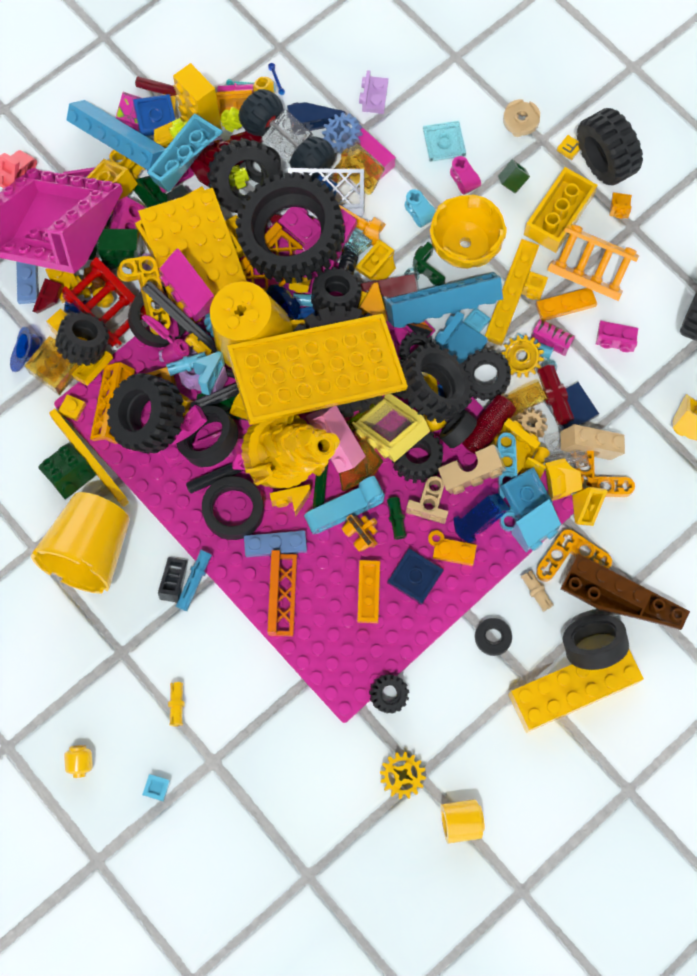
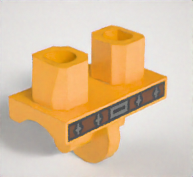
(355, 525)

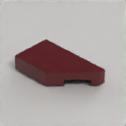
(48, 295)

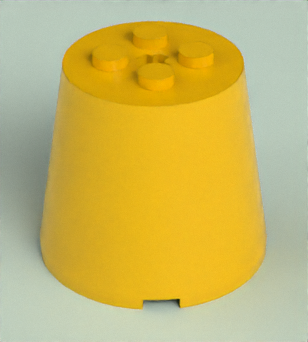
(260, 319)
(84, 543)

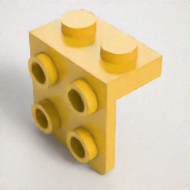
(526, 443)

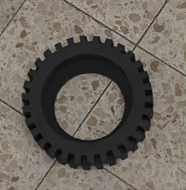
(279, 196)

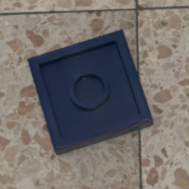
(580, 405)
(415, 576)

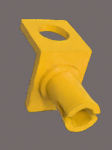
(537, 461)

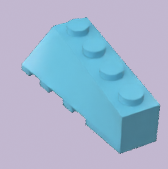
(182, 152)

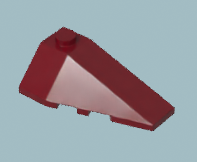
(201, 163)

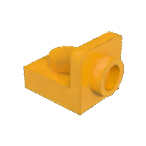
(620, 205)

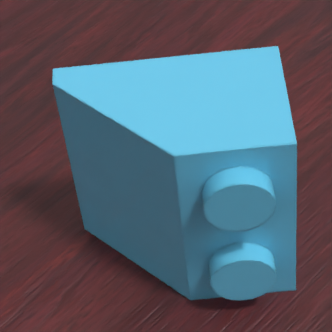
(536, 527)

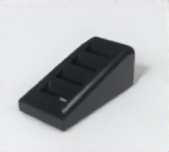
(171, 592)

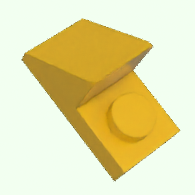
(297, 496)

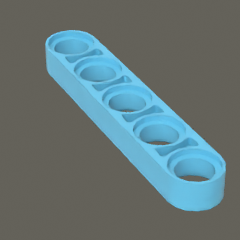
(510, 472)

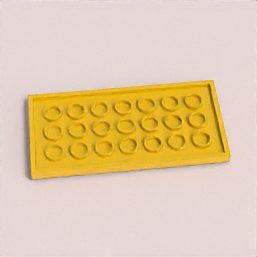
(316, 368)

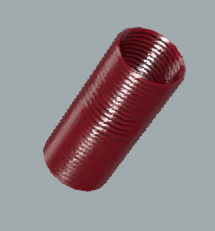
(490, 424)

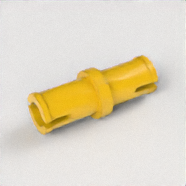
(176, 704)

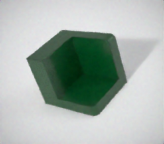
(513, 176)

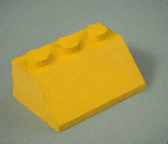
(116, 173)

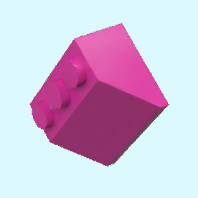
(186, 285)

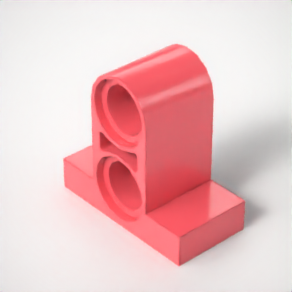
(14, 166)

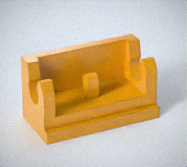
(231, 99)

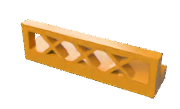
(120, 373)

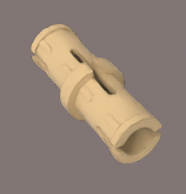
(537, 591)

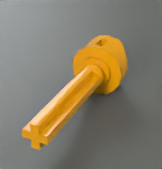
(370, 229)

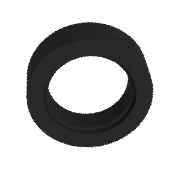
(140, 331)
(220, 449)
(232, 484)
(600, 657)

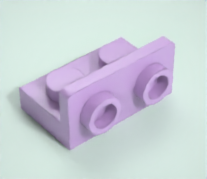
(374, 94)

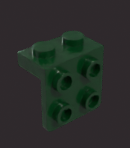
(67, 470)

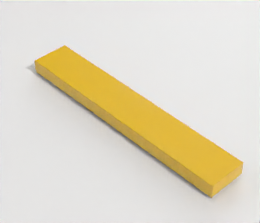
(511, 292)
(81, 448)

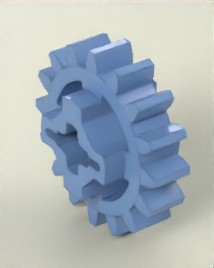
(342, 133)

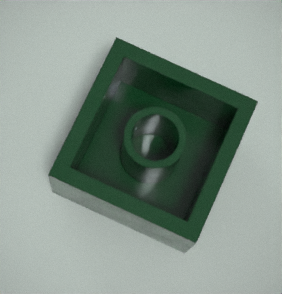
(118, 245)

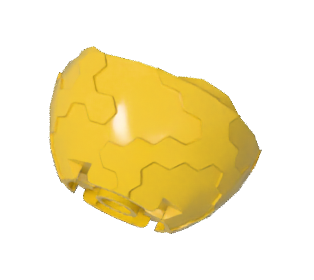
(469, 220)

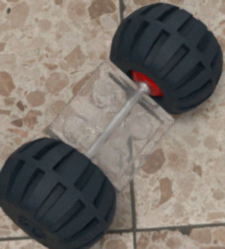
(264, 116)

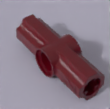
(555, 394)

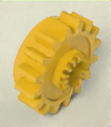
(532, 361)

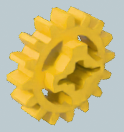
(393, 770)

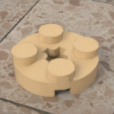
(517, 126)

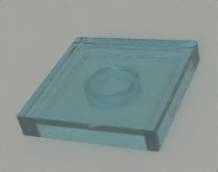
(444, 141)

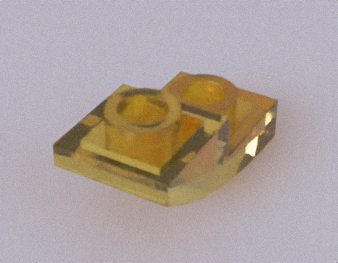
(527, 397)

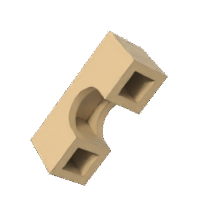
(603, 443)
(489, 465)

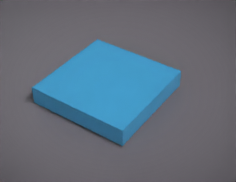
(525, 493)

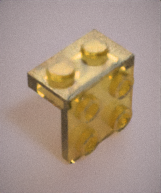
(359, 158)

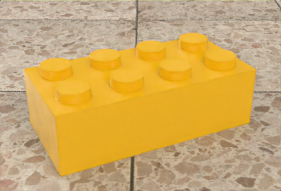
(196, 96)
(560, 208)

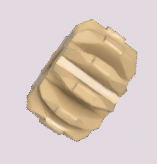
(535, 419)

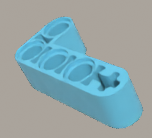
(355, 502)

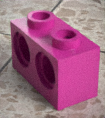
(125, 214)

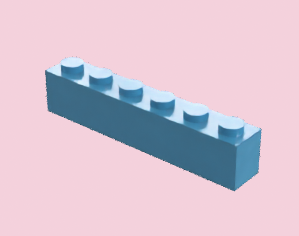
(114, 133)
(444, 299)

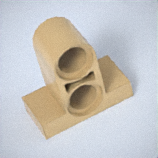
(432, 497)

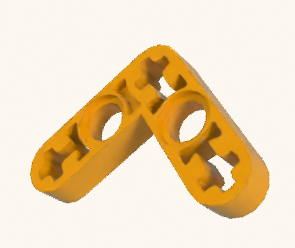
(594, 481)
(573, 548)

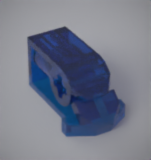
(480, 517)

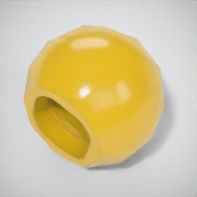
(264, 83)

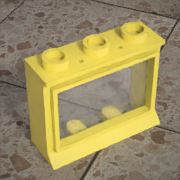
(391, 427)

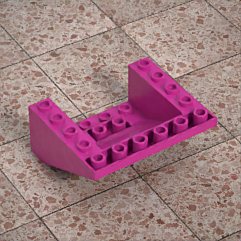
(54, 218)

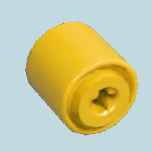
(462, 821)

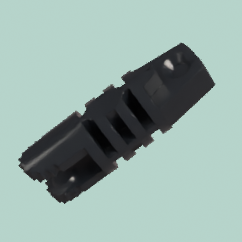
(348, 260)

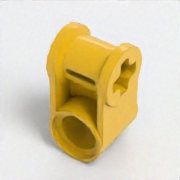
(133, 167)

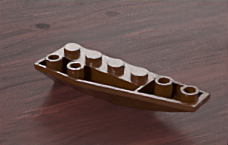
(619, 595)

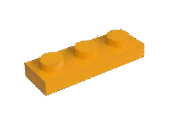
(566, 304)
(368, 591)

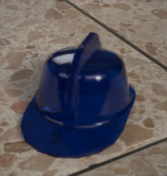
(24, 348)

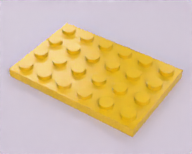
(201, 234)

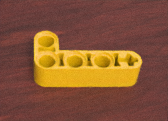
(144, 276)

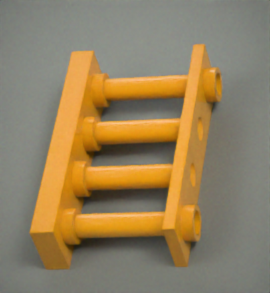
(595, 282)

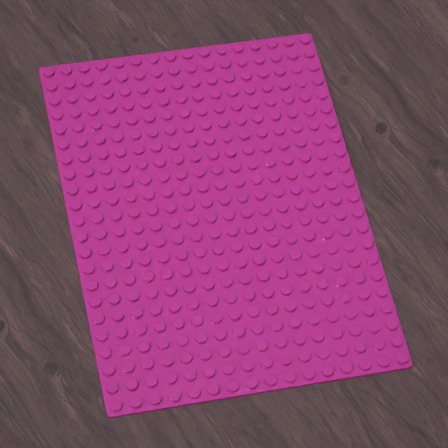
(328, 645)

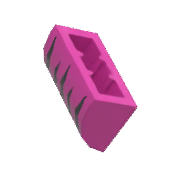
(553, 337)

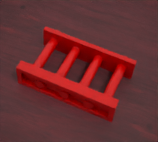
(112, 284)

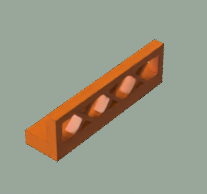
(274, 591)

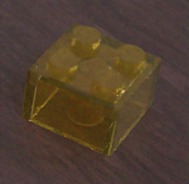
(50, 367)

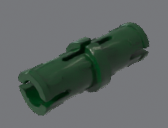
(396, 518)

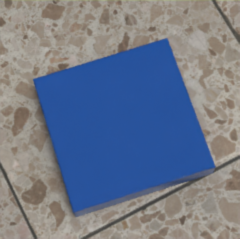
(153, 113)

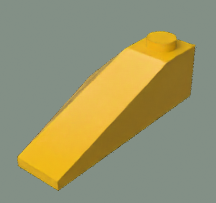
(686, 418)

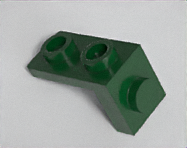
(421, 256)

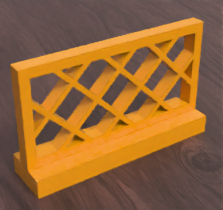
(271, 239)

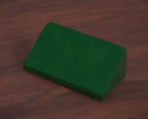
(149, 192)

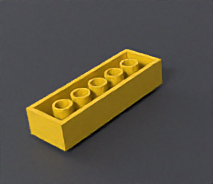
(570, 691)

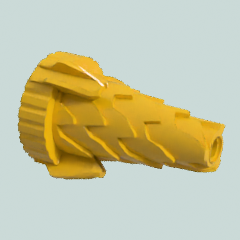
(286, 451)

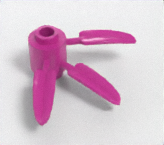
(177, 348)

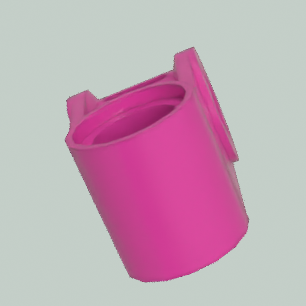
(464, 175)

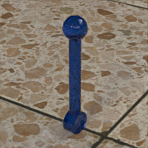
(271, 66)

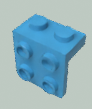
(460, 338)

